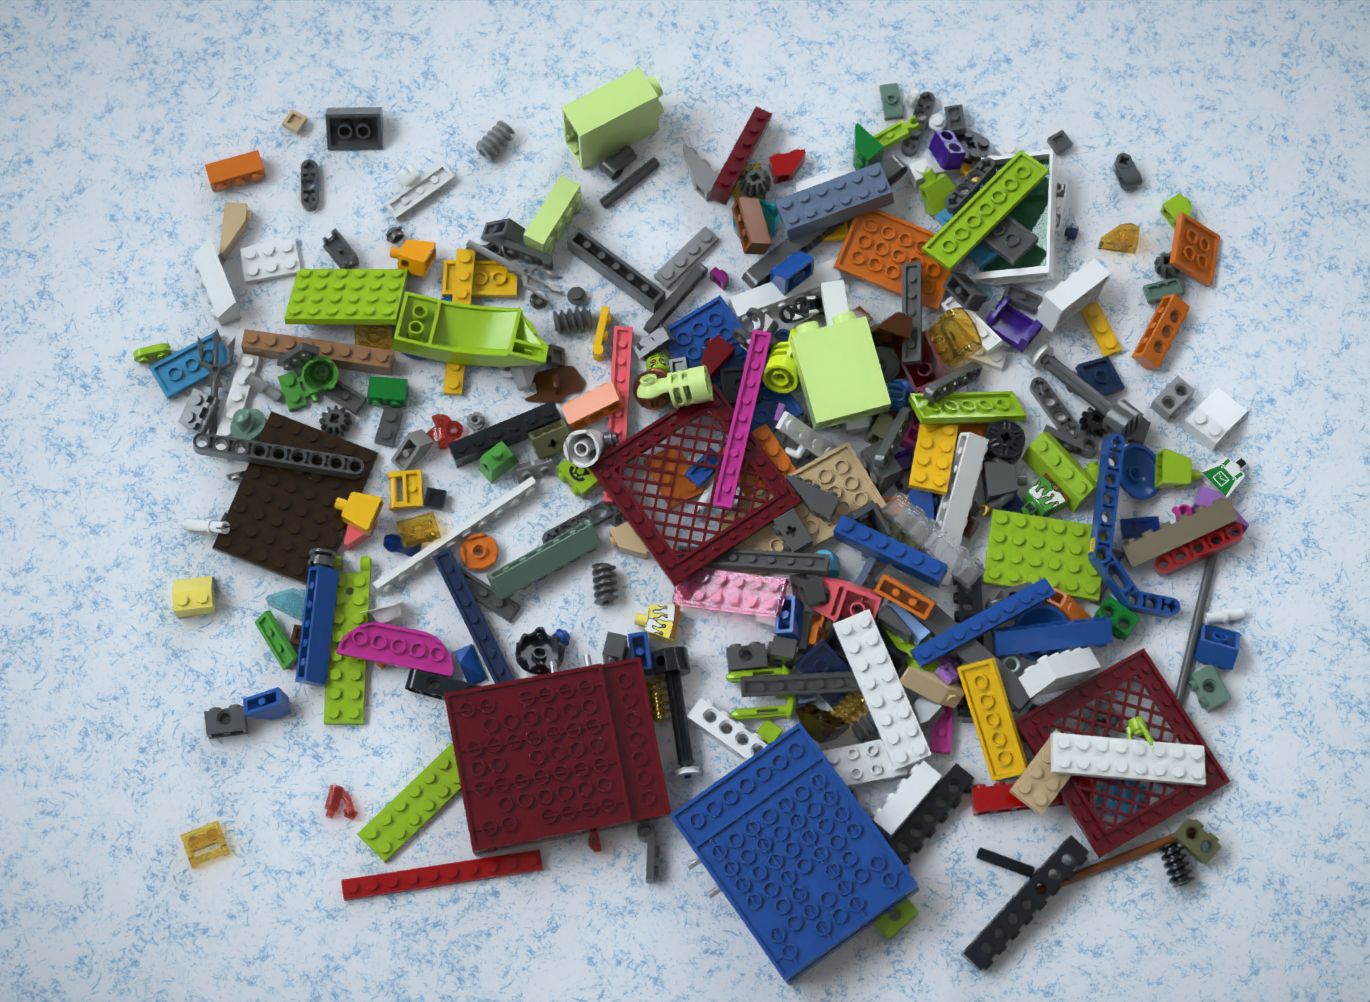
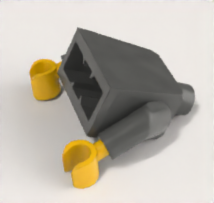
(999, 483)

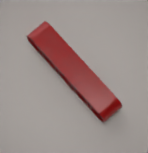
(1205, 542)

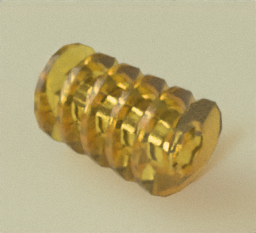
(656, 701)
(850, 707)

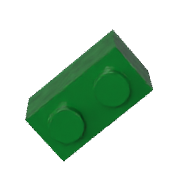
(388, 392)

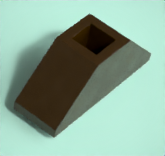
(820, 724)

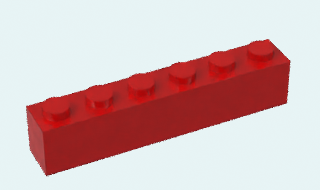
(999, 799)

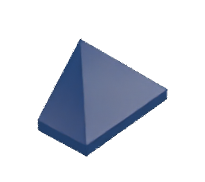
(470, 664)

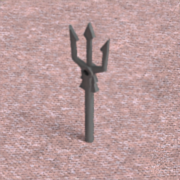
(215, 369)

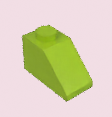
(1175, 206)

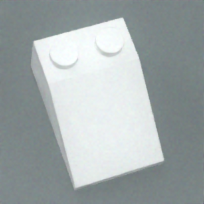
(1214, 419)

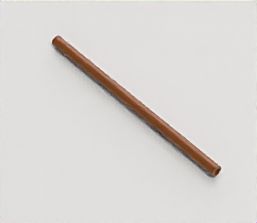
(1116, 860)

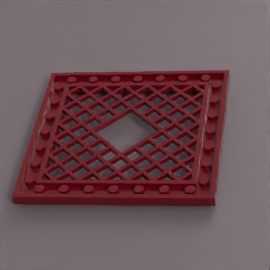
(634, 447)
(1081, 809)

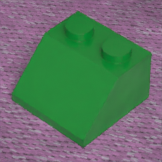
(865, 148)

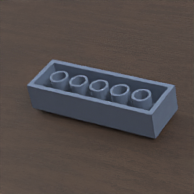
(834, 201)

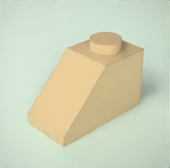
(627, 541)

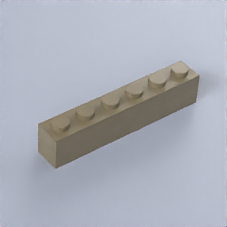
(1179, 533)

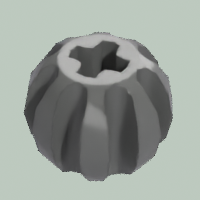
(1163, 267)

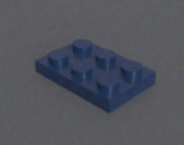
(823, 659)

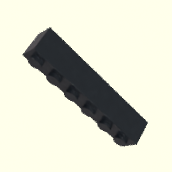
(509, 431)

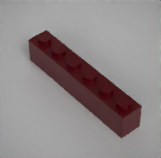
(740, 155)

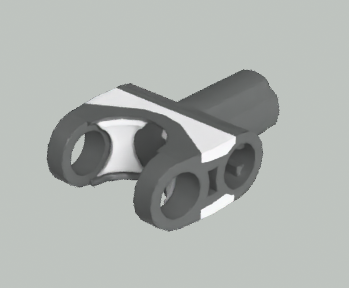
(760, 322)

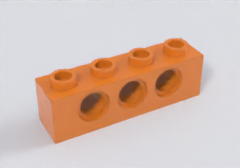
(1160, 332)

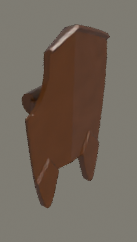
(556, 384)

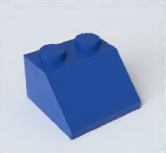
(792, 271)
(1217, 646)

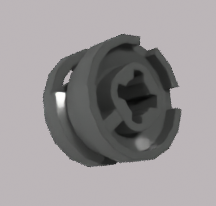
(321, 557)

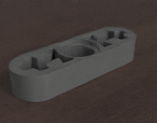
(314, 192)

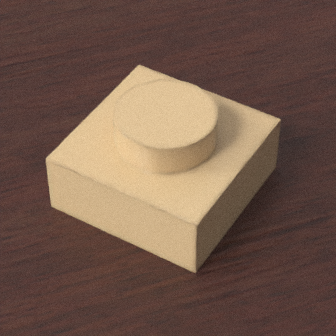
(294, 121)

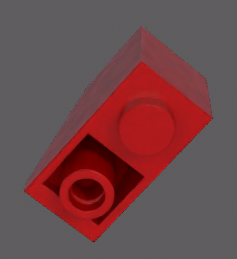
(785, 166)

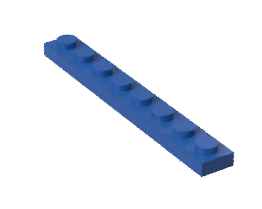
(982, 622)

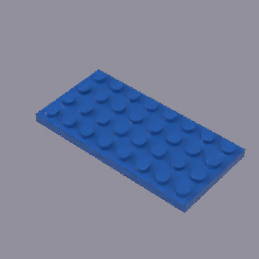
(717, 319)

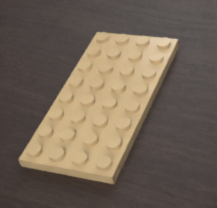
(834, 471)

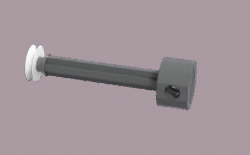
(1118, 418)

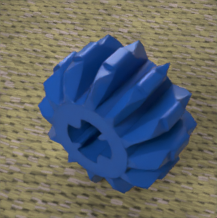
(899, 393)

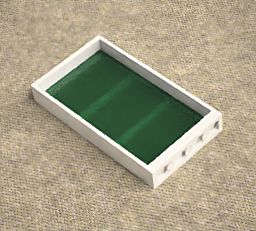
(1037, 215)

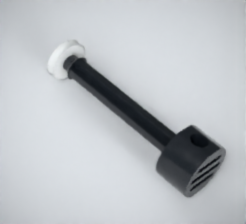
(672, 664)

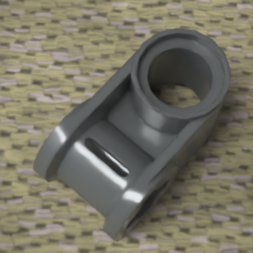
(1126, 172)

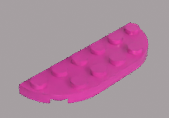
(397, 648)

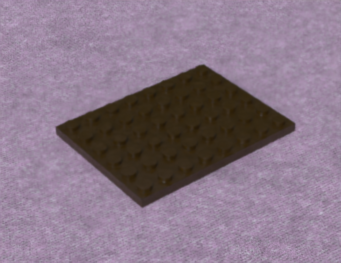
(288, 511)

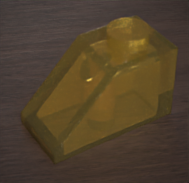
(1121, 239)

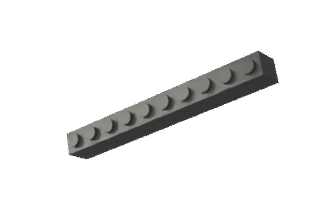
(968, 653)

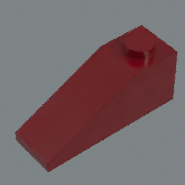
(717, 355)

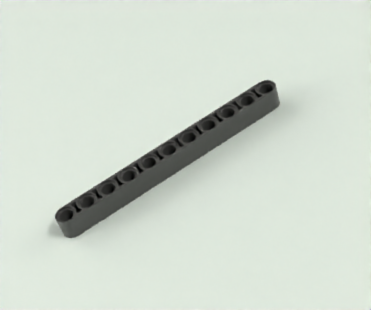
(760, 272)

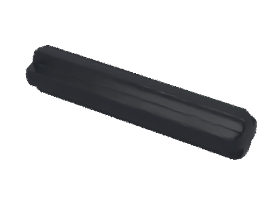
(1005, 862)

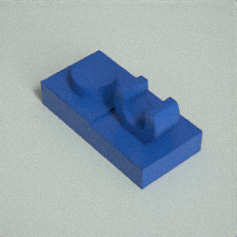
(700, 475)

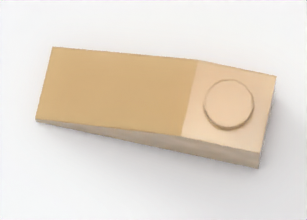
(234, 226)
(932, 687)

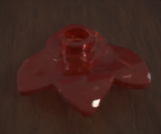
(441, 431)

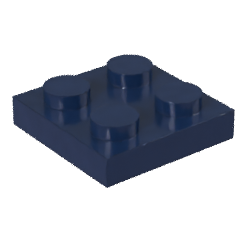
(1101, 376)

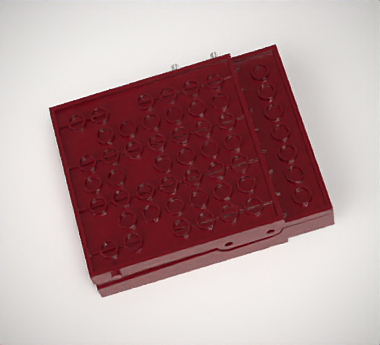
(557, 755)

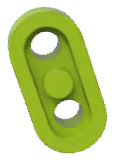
(146, 354)

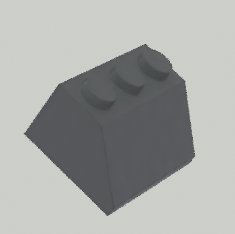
(354, 128)

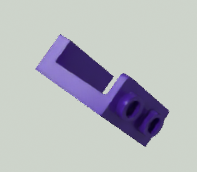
(1013, 325)

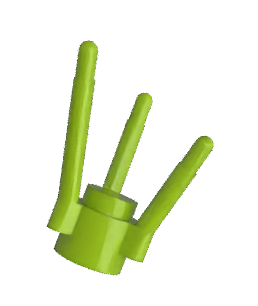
(1138, 728)

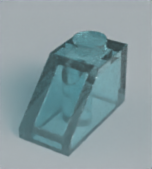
(289, 602)

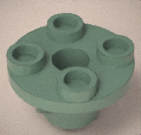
(248, 424)

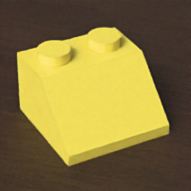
(193, 597)

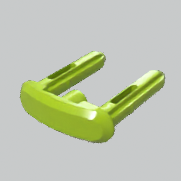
(755, 713)

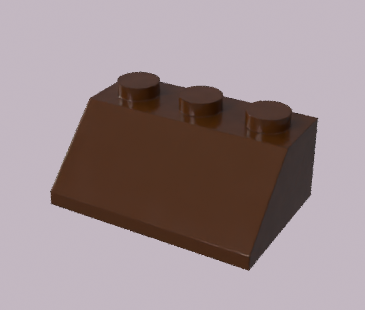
(892, 330)

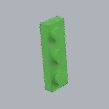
(276, 640)

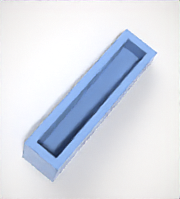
(919, 631)

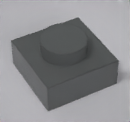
(1059, 142)

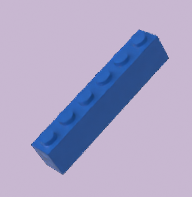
(890, 551)
(317, 625)
(1051, 636)

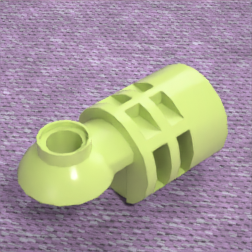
(684, 386)

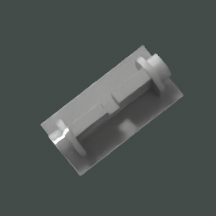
(540, 469)

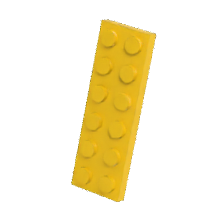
(993, 719)

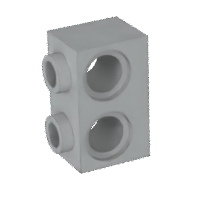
(1170, 397)

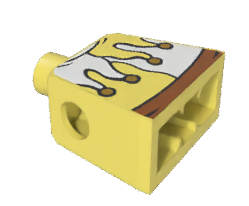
(660, 622)

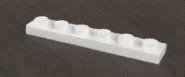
(237, 395)

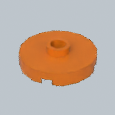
(475, 543)

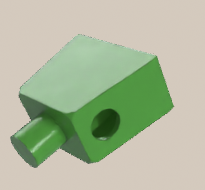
(498, 461)

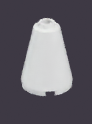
(584, 447)

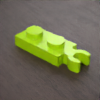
(897, 133)

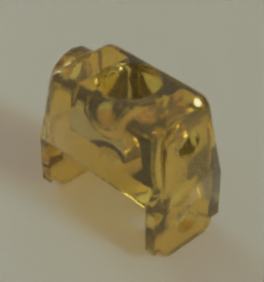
(955, 336)

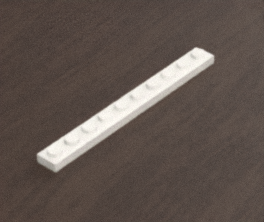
(448, 540)

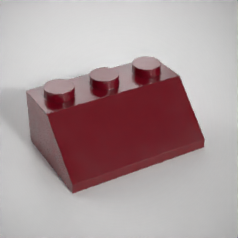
(931, 368)

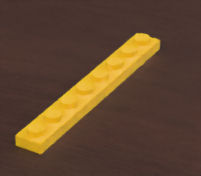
(461, 294)

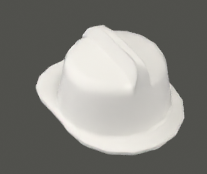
(389, 614)

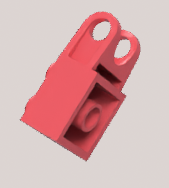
(845, 597)

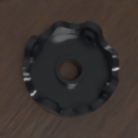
(539, 643)

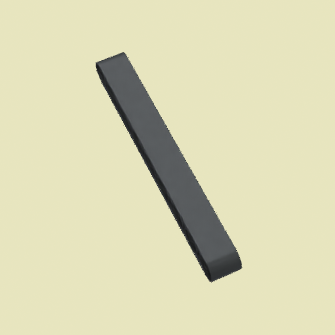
(271, 449)

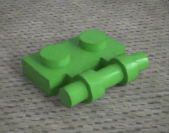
(293, 392)

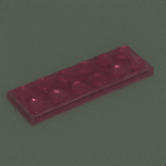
(732, 592)

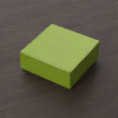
(769, 731)

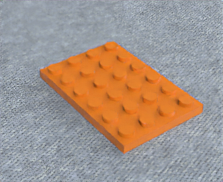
(880, 246)

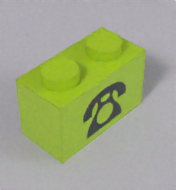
(580, 480)

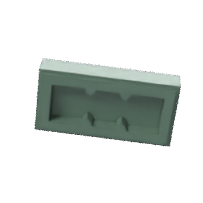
(891, 101)
(1155, 291)

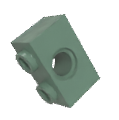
(1209, 677)

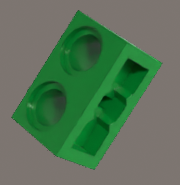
(1120, 614)

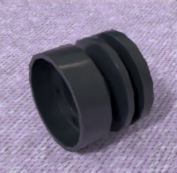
(1012, 449)

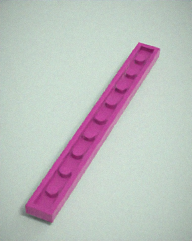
(742, 420)

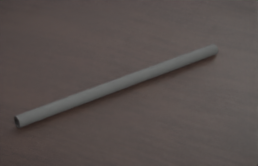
(1196, 625)

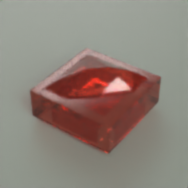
(594, 842)

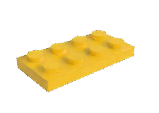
(489, 280)
(933, 457)

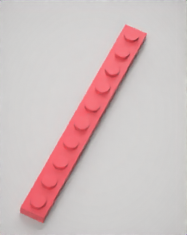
(621, 378)

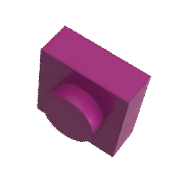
(719, 277)

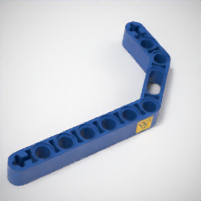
(1107, 529)

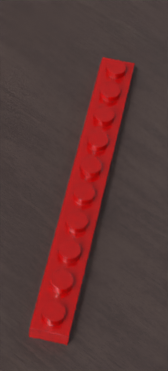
(441, 875)

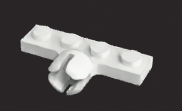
(417, 187)

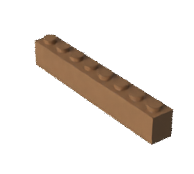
(344, 355)

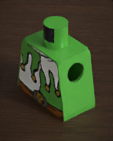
(1044, 498)

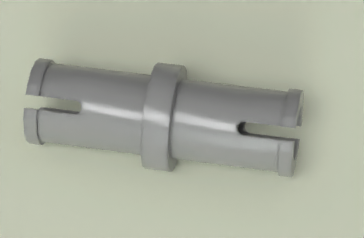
(263, 387)

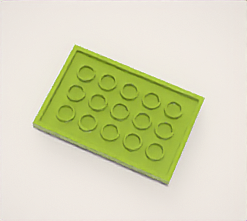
(347, 296)
(1039, 547)

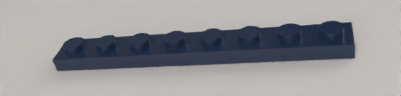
(473, 616)

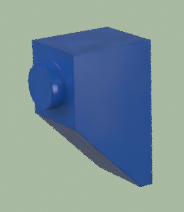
(267, 705)

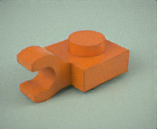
(817, 630)

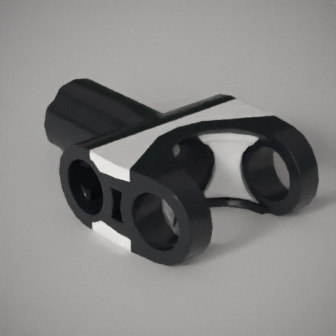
(804, 310)

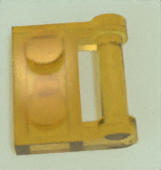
(203, 838)

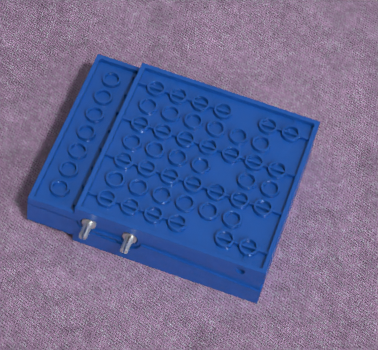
(794, 853)

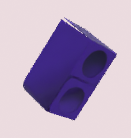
(947, 150)

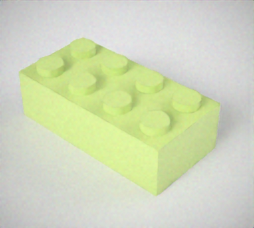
(554, 216)

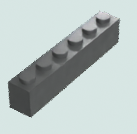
(616, 270)

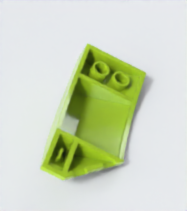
(467, 333)

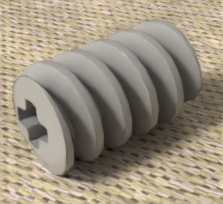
(493, 140)

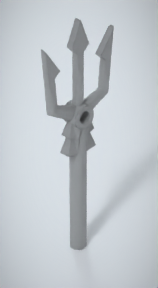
(519, 270)

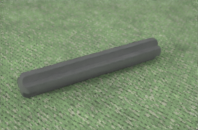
(629, 182)

